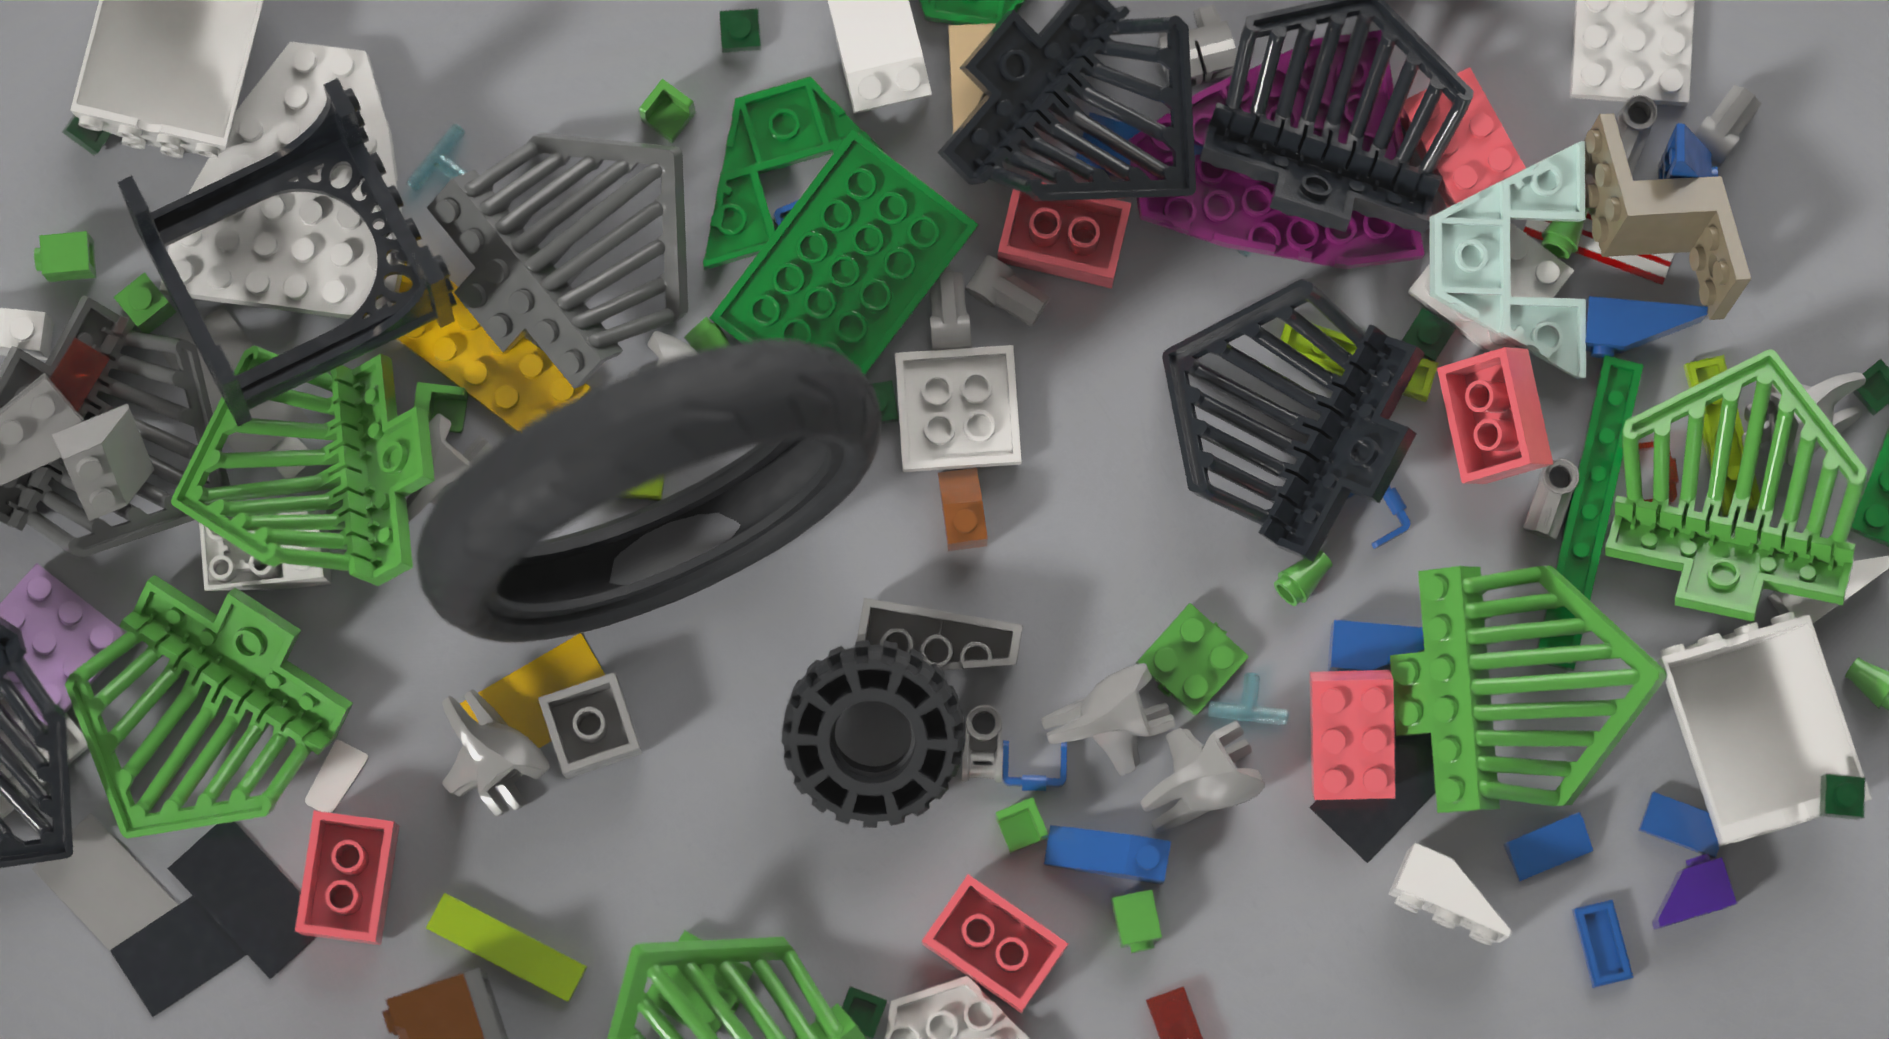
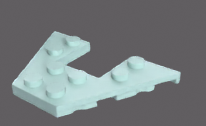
(1474, 259)

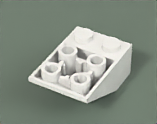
(231, 567)
(1440, 887)

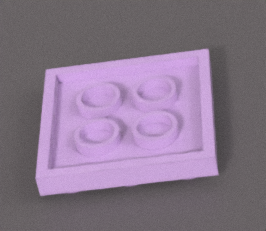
(57, 632)

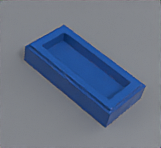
(1680, 824)
(1602, 943)

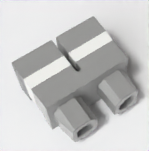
(1213, 45)

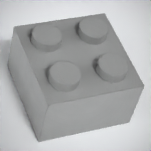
(590, 725)

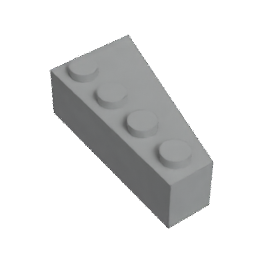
(28, 428)
(941, 636)

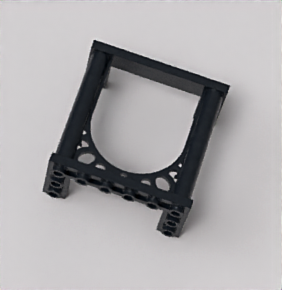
(330, 141)

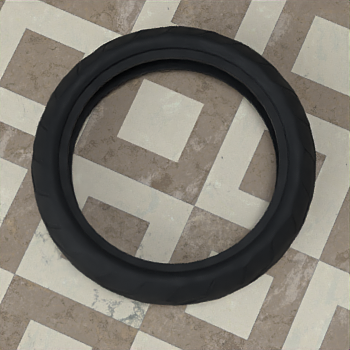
(485, 539)

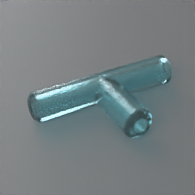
(439, 159)
(1248, 708)

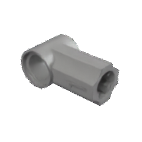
(1722, 129)
(1632, 134)
(998, 286)
(949, 319)
(1551, 502)

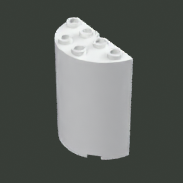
(166, 72)
(1760, 724)

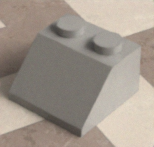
(105, 460)

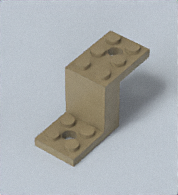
(1664, 218)

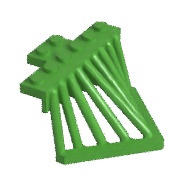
(374, 468)
(1725, 558)
(242, 659)
(1451, 691)
(646, 961)

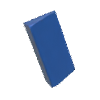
(1549, 846)

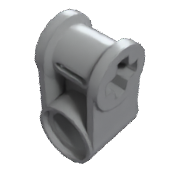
(982, 748)

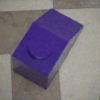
(1696, 892)

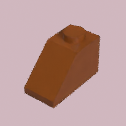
(962, 509)

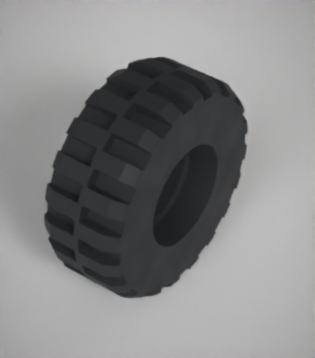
(861, 790)

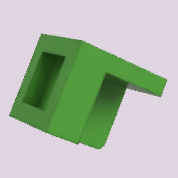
(667, 110)
(443, 400)
(1021, 825)

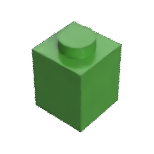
(66, 256)
(145, 304)
(1136, 921)

